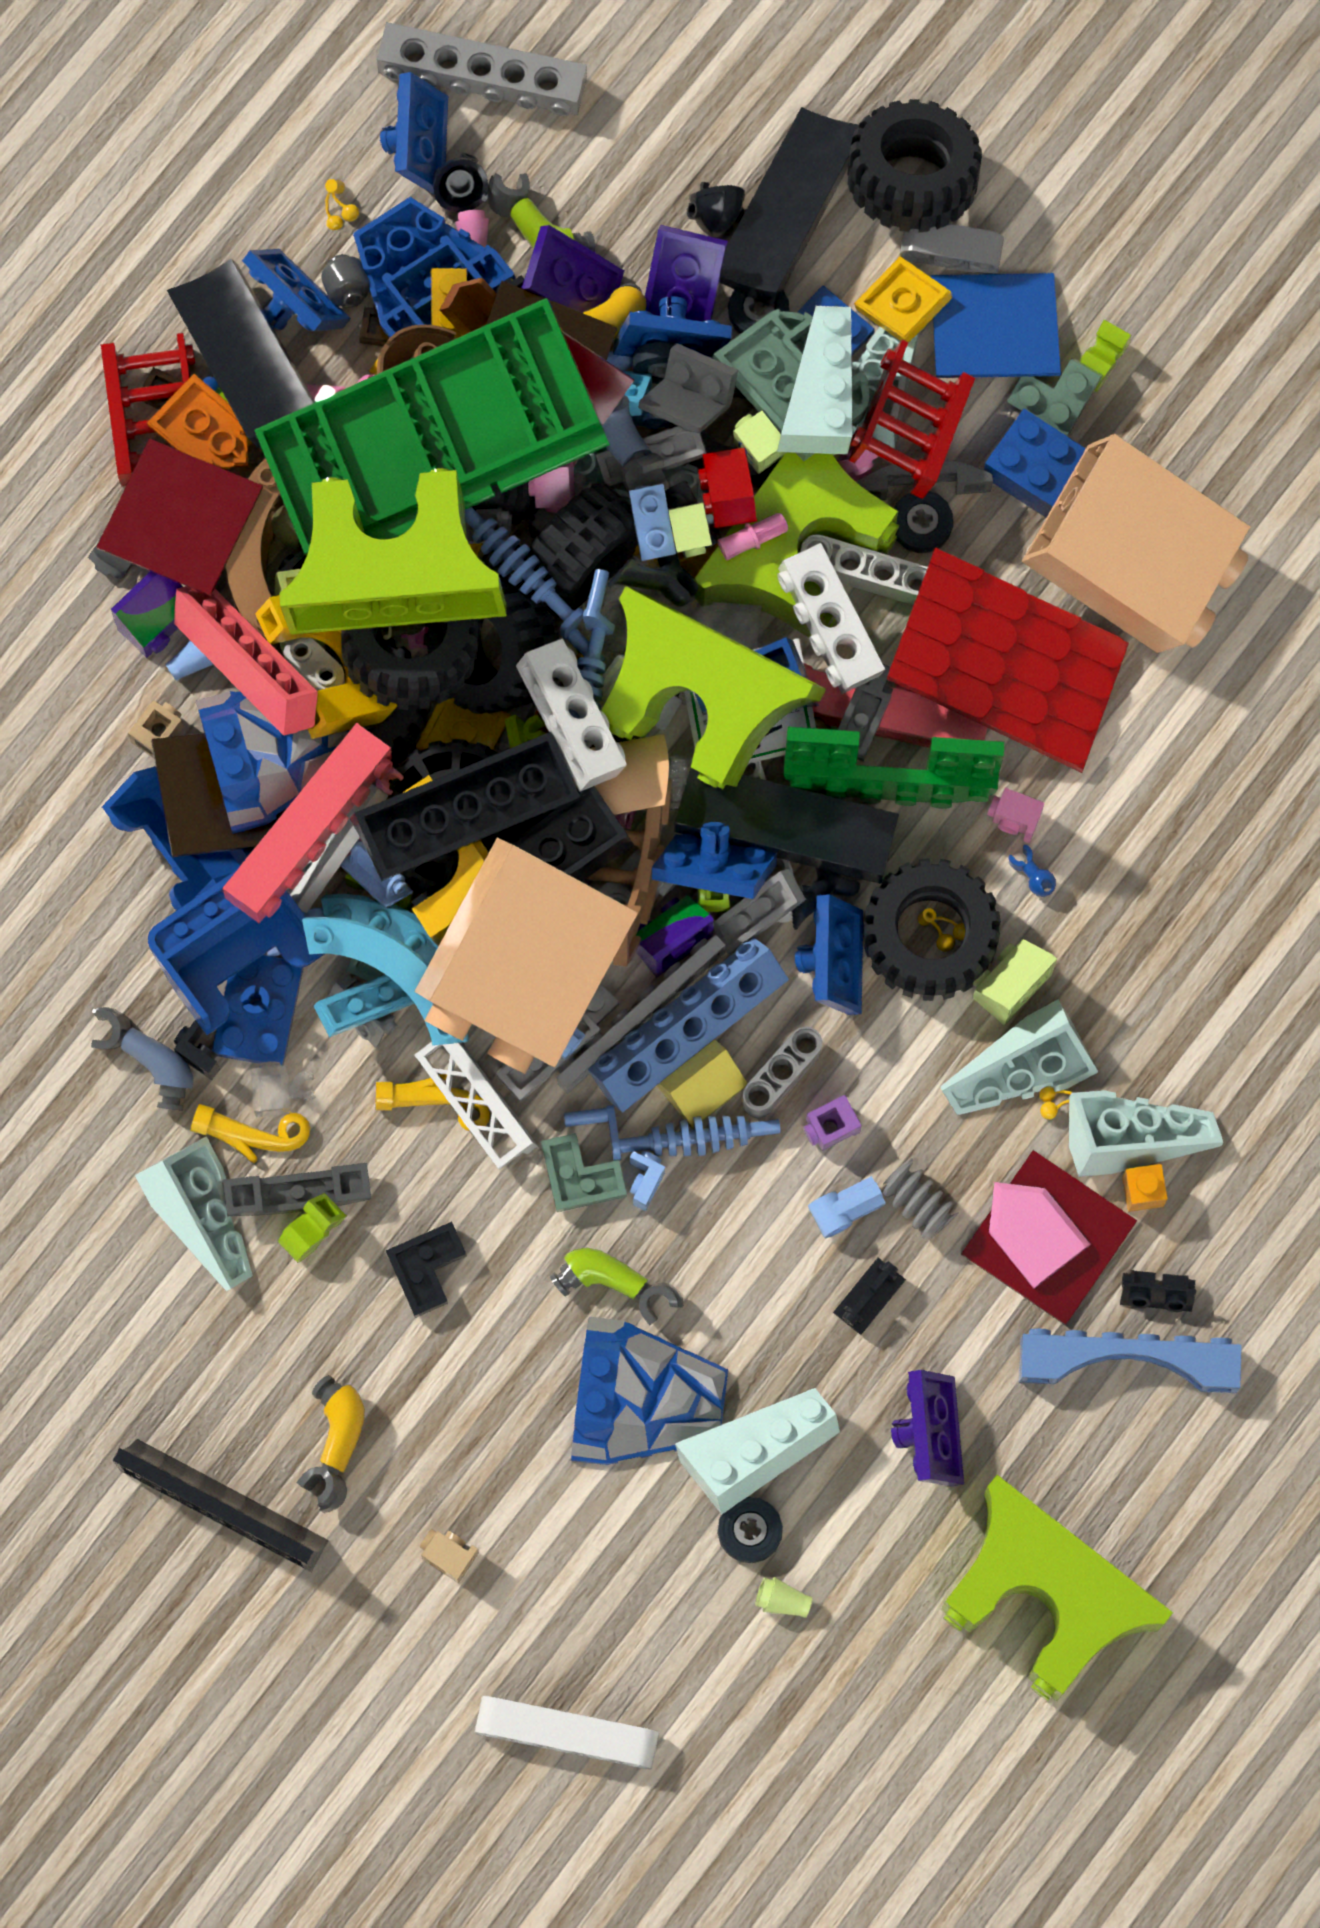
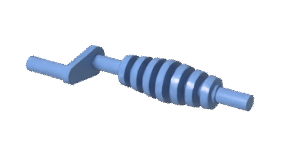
(525, 571)
(600, 626)
(655, 1141)

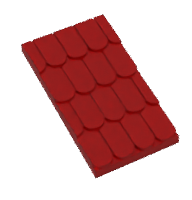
(1008, 660)

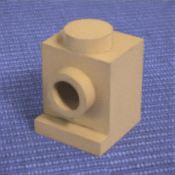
(153, 717)
(448, 1554)

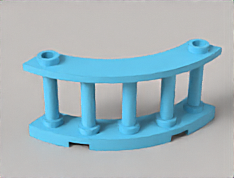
(381, 938)

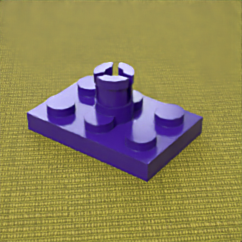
(687, 268)
(570, 272)
(932, 1428)

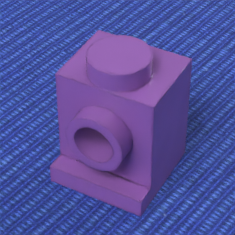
(837, 1111)

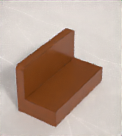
(468, 305)

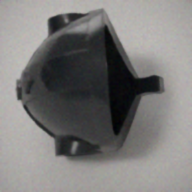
(460, 184)
(716, 208)

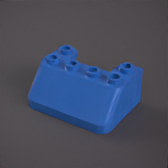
(140, 806)
(216, 940)

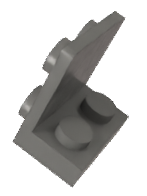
(693, 390)

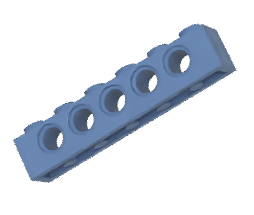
(705, 1024)

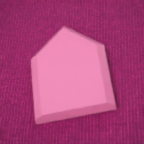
(1033, 1231)

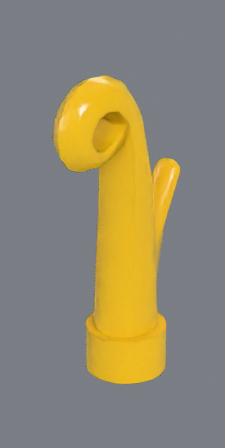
(422, 1094)
(242, 1135)

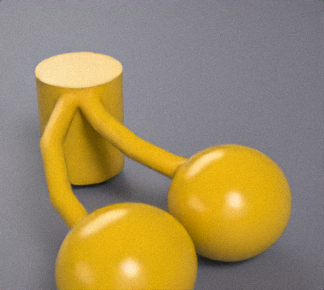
(349, 212)
(945, 941)
(1050, 1109)

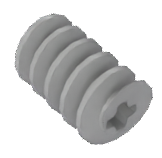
(918, 1200)

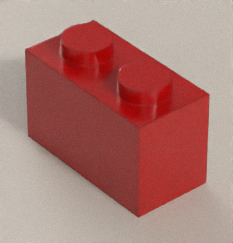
(729, 488)

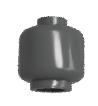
(345, 280)

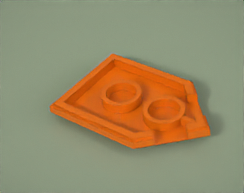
(202, 425)

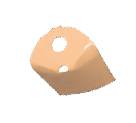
(643, 779)

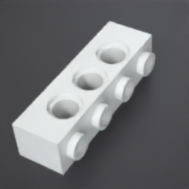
(816, 567)
(552, 701)

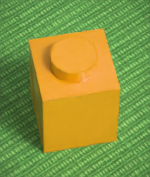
(1144, 1187)

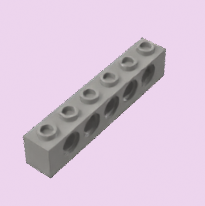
(502, 62)

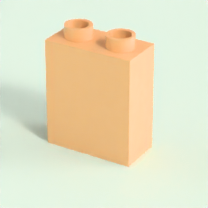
(1139, 546)
(523, 957)

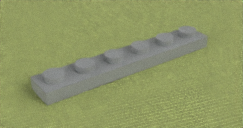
(651, 1000)

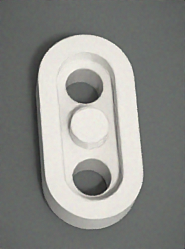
(314, 663)

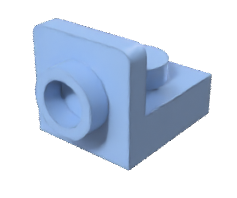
(646, 1186)

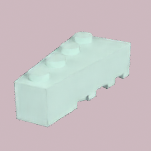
(822, 394)
(756, 1448)

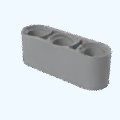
(954, 248)
(786, 1055)

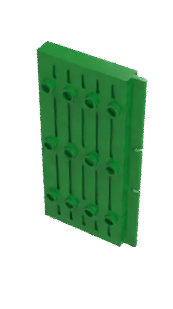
(485, 404)

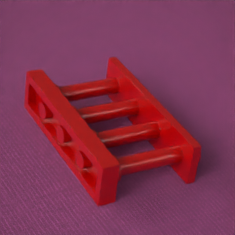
(122, 397)
(944, 419)

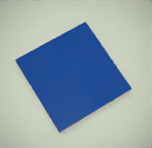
(997, 326)

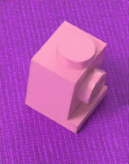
(1016, 813)

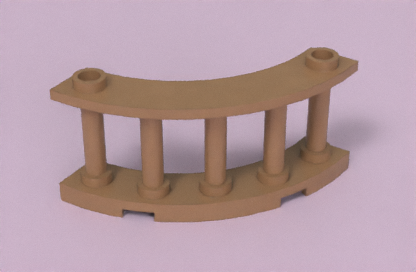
(249, 558)
(640, 879)

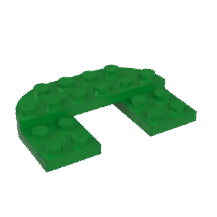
(954, 770)

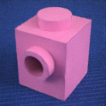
(553, 488)

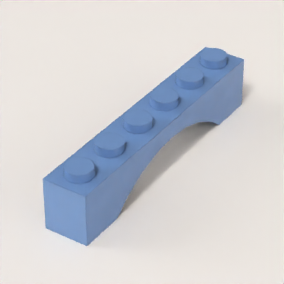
(1205, 1365)

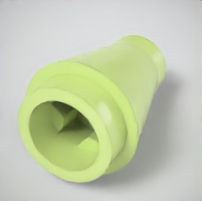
(781, 1598)

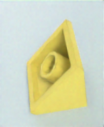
(703, 1083)

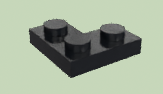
(416, 1266)

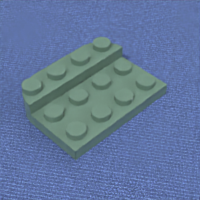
(769, 364)

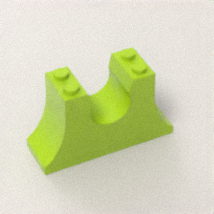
(814, 500)
(395, 581)
(738, 686)
(1041, 1558)

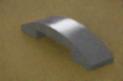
(966, 478)
(291, 1192)

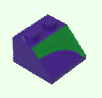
(148, 613)
(673, 934)

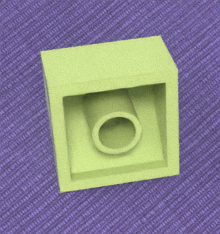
(1014, 980)

